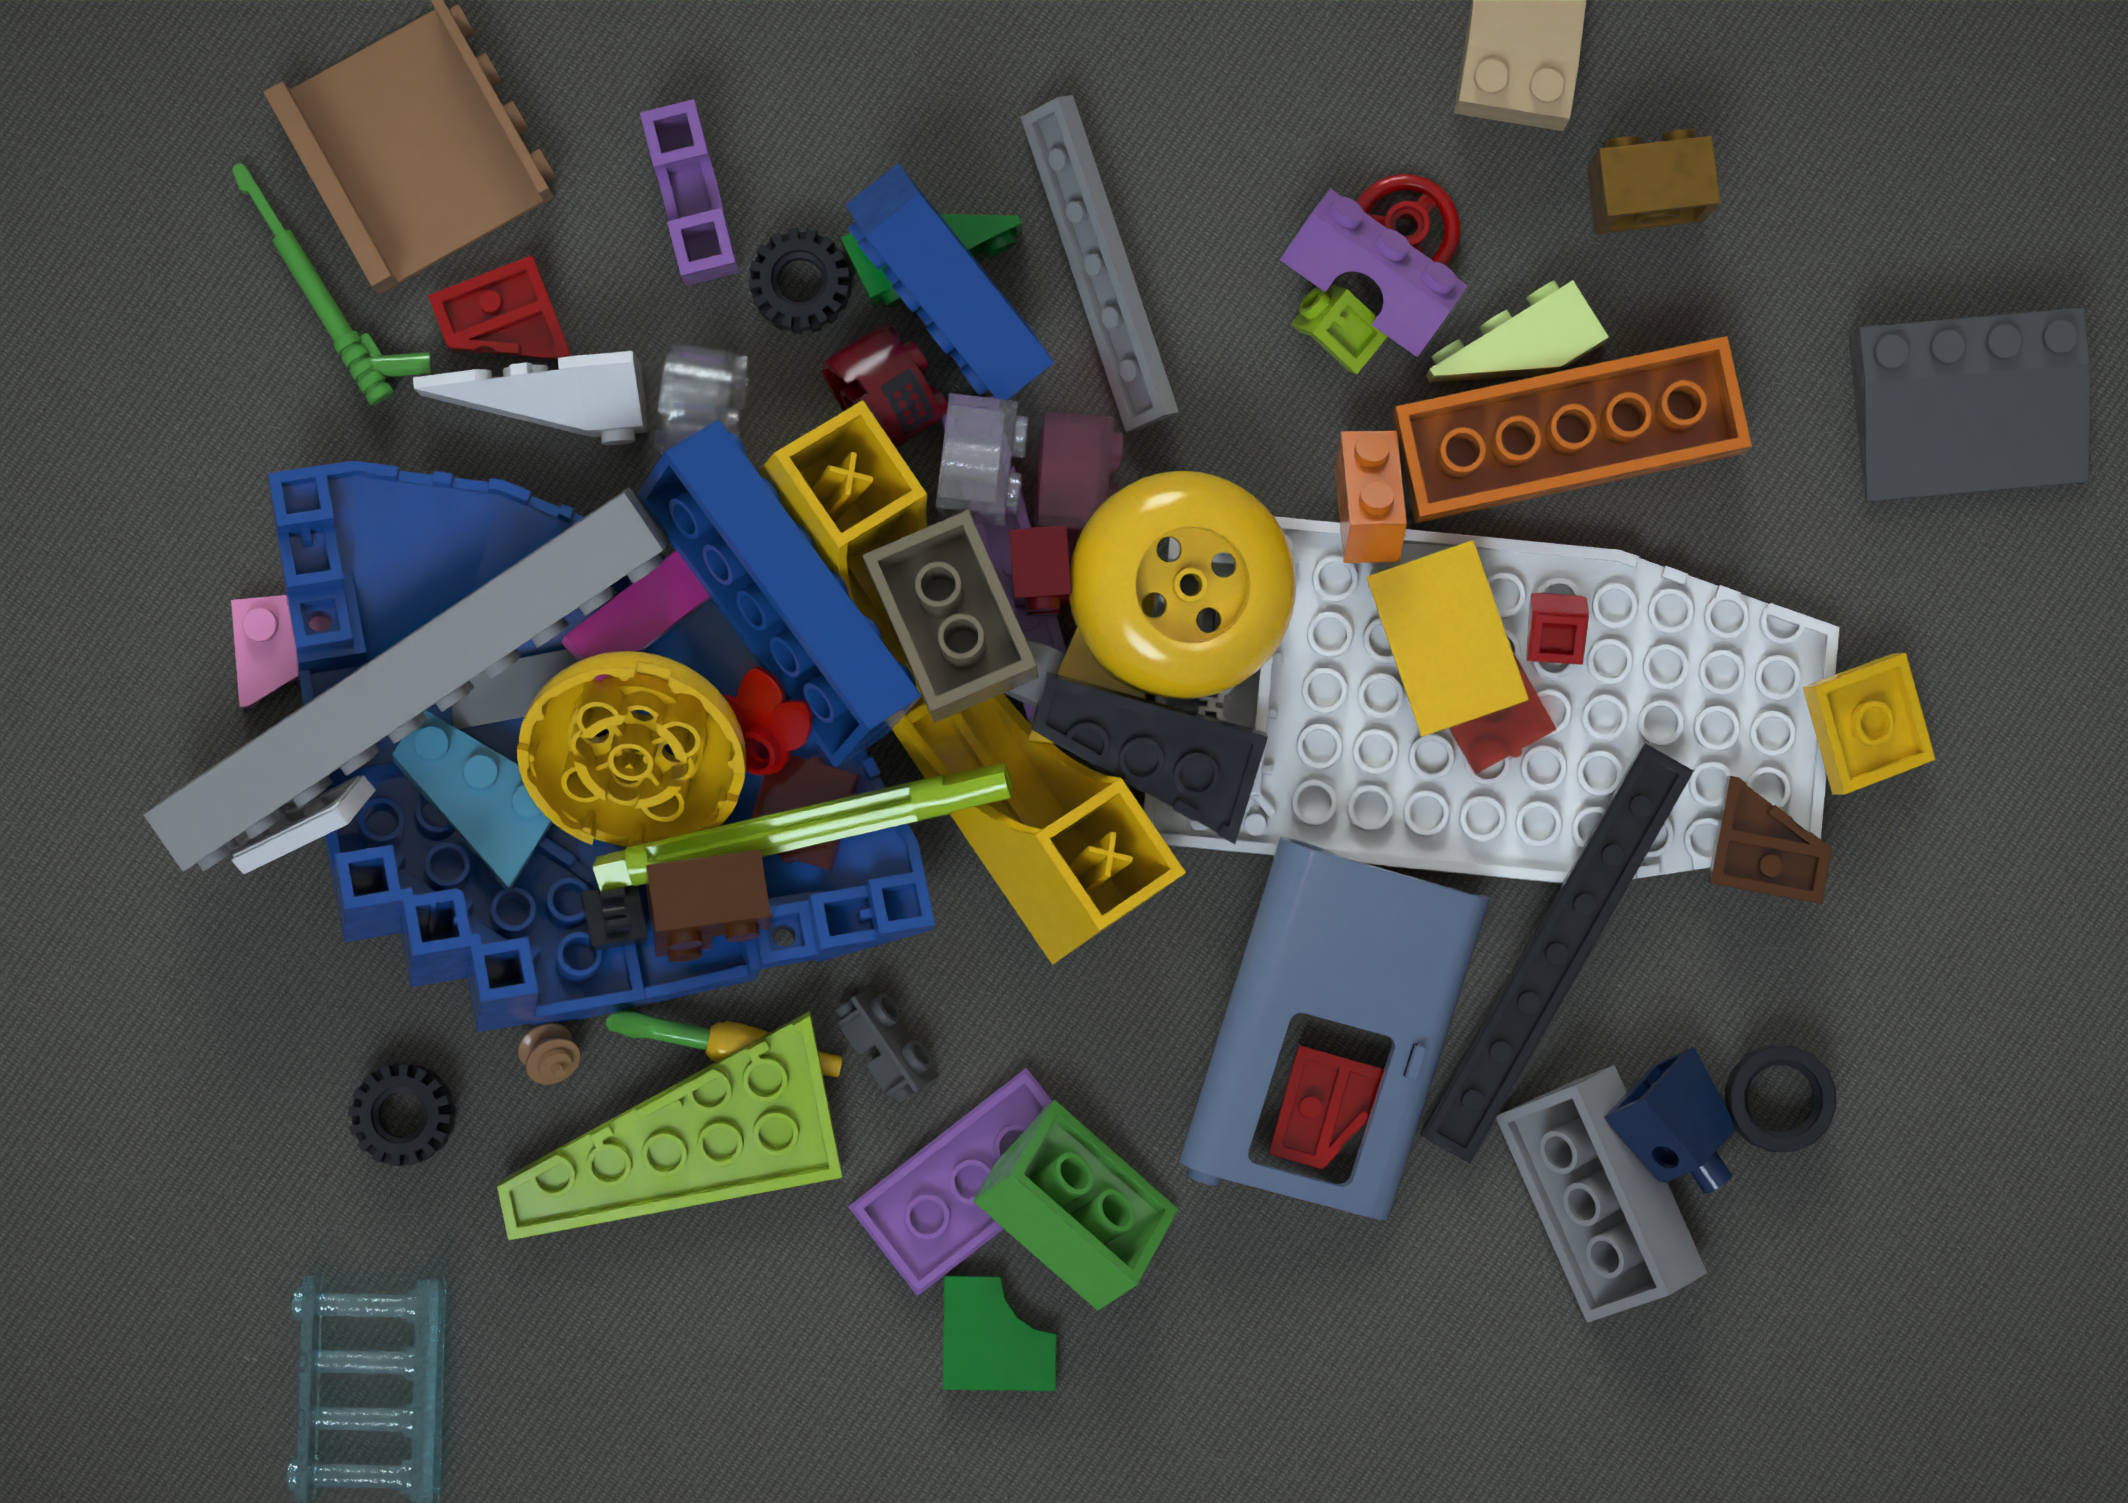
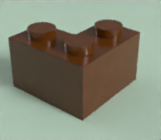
(704, 900)

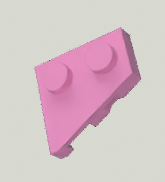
(265, 646)

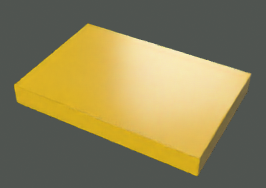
(1447, 638)

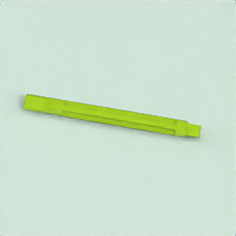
(813, 823)

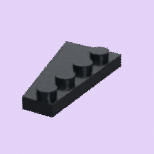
(1171, 753)

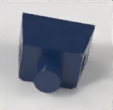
(1676, 1121)

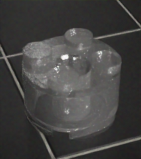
(699, 389)

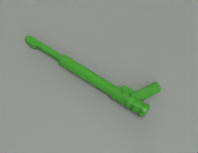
(357, 351)

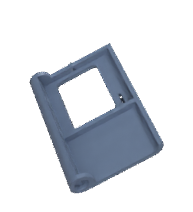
(1356, 952)

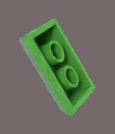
(1077, 1206)

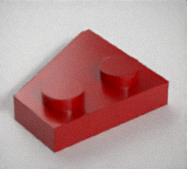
(501, 314)
(1322, 1106)

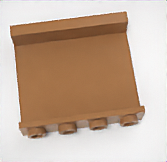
(413, 147)

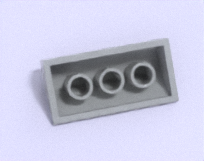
(1597, 1200)

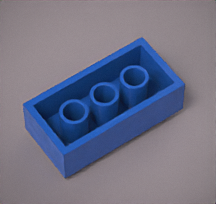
(955, 293)

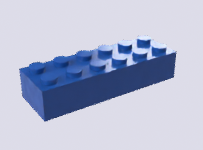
(777, 591)

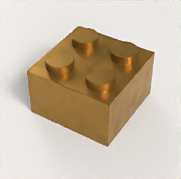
(1653, 182)

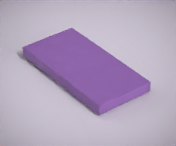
(926, 1206)

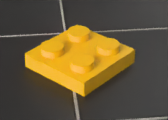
(1868, 723)

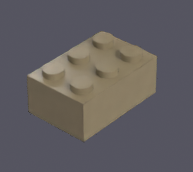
(951, 616)

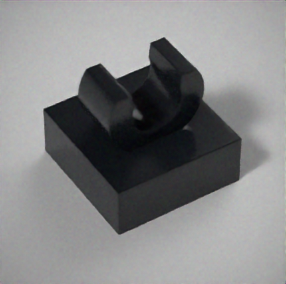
(613, 917)

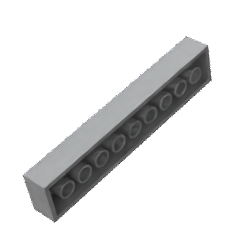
(405, 680)

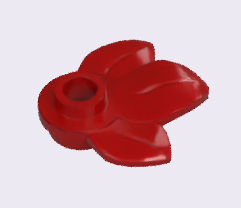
(769, 720)

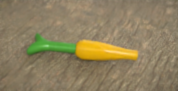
(717, 1040)

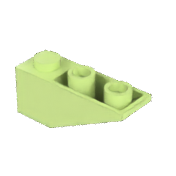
(1535, 342)

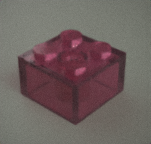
(1074, 469)

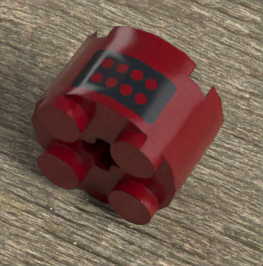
(888, 381)

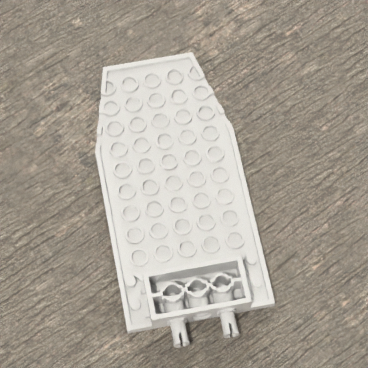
(1662, 666)

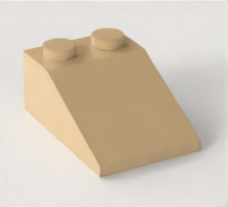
(1521, 61)

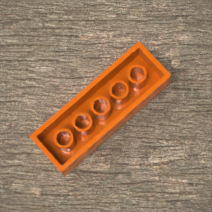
(1571, 429)

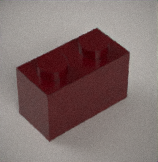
(1040, 569)

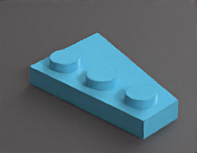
(476, 794)

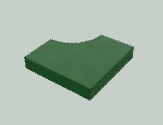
(989, 1343)

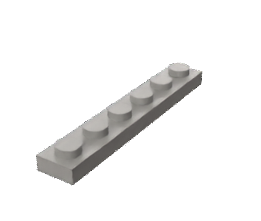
(1099, 263)

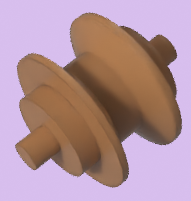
(548, 1053)

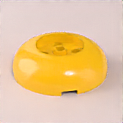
(1120, 565)
(626, 782)

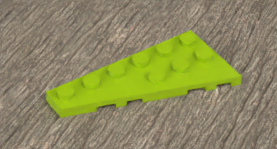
(717, 1136)

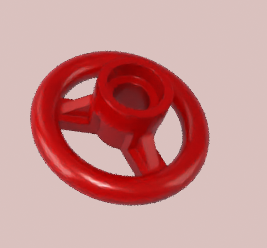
(1416, 211)

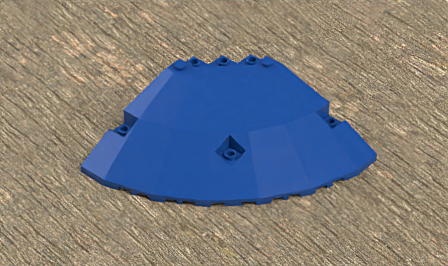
(387, 556)

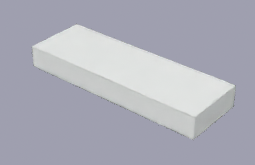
(305, 824)

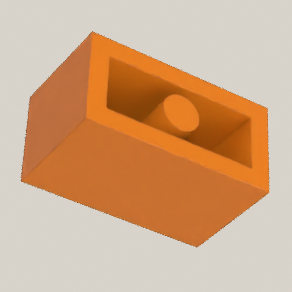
(1370, 496)

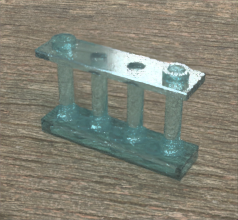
(418, 1363)

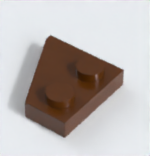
(1766, 849)

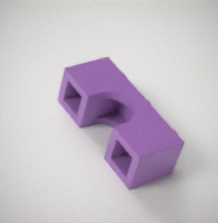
(690, 192)
(1413, 287)

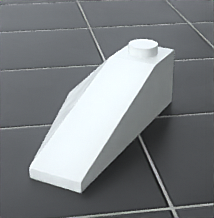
(585, 396)

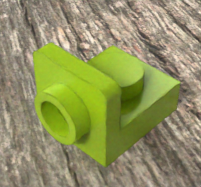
(1340, 326)

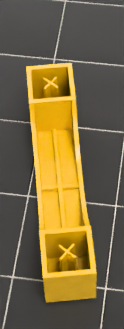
(1069, 840)

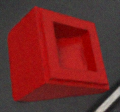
(1557, 628)

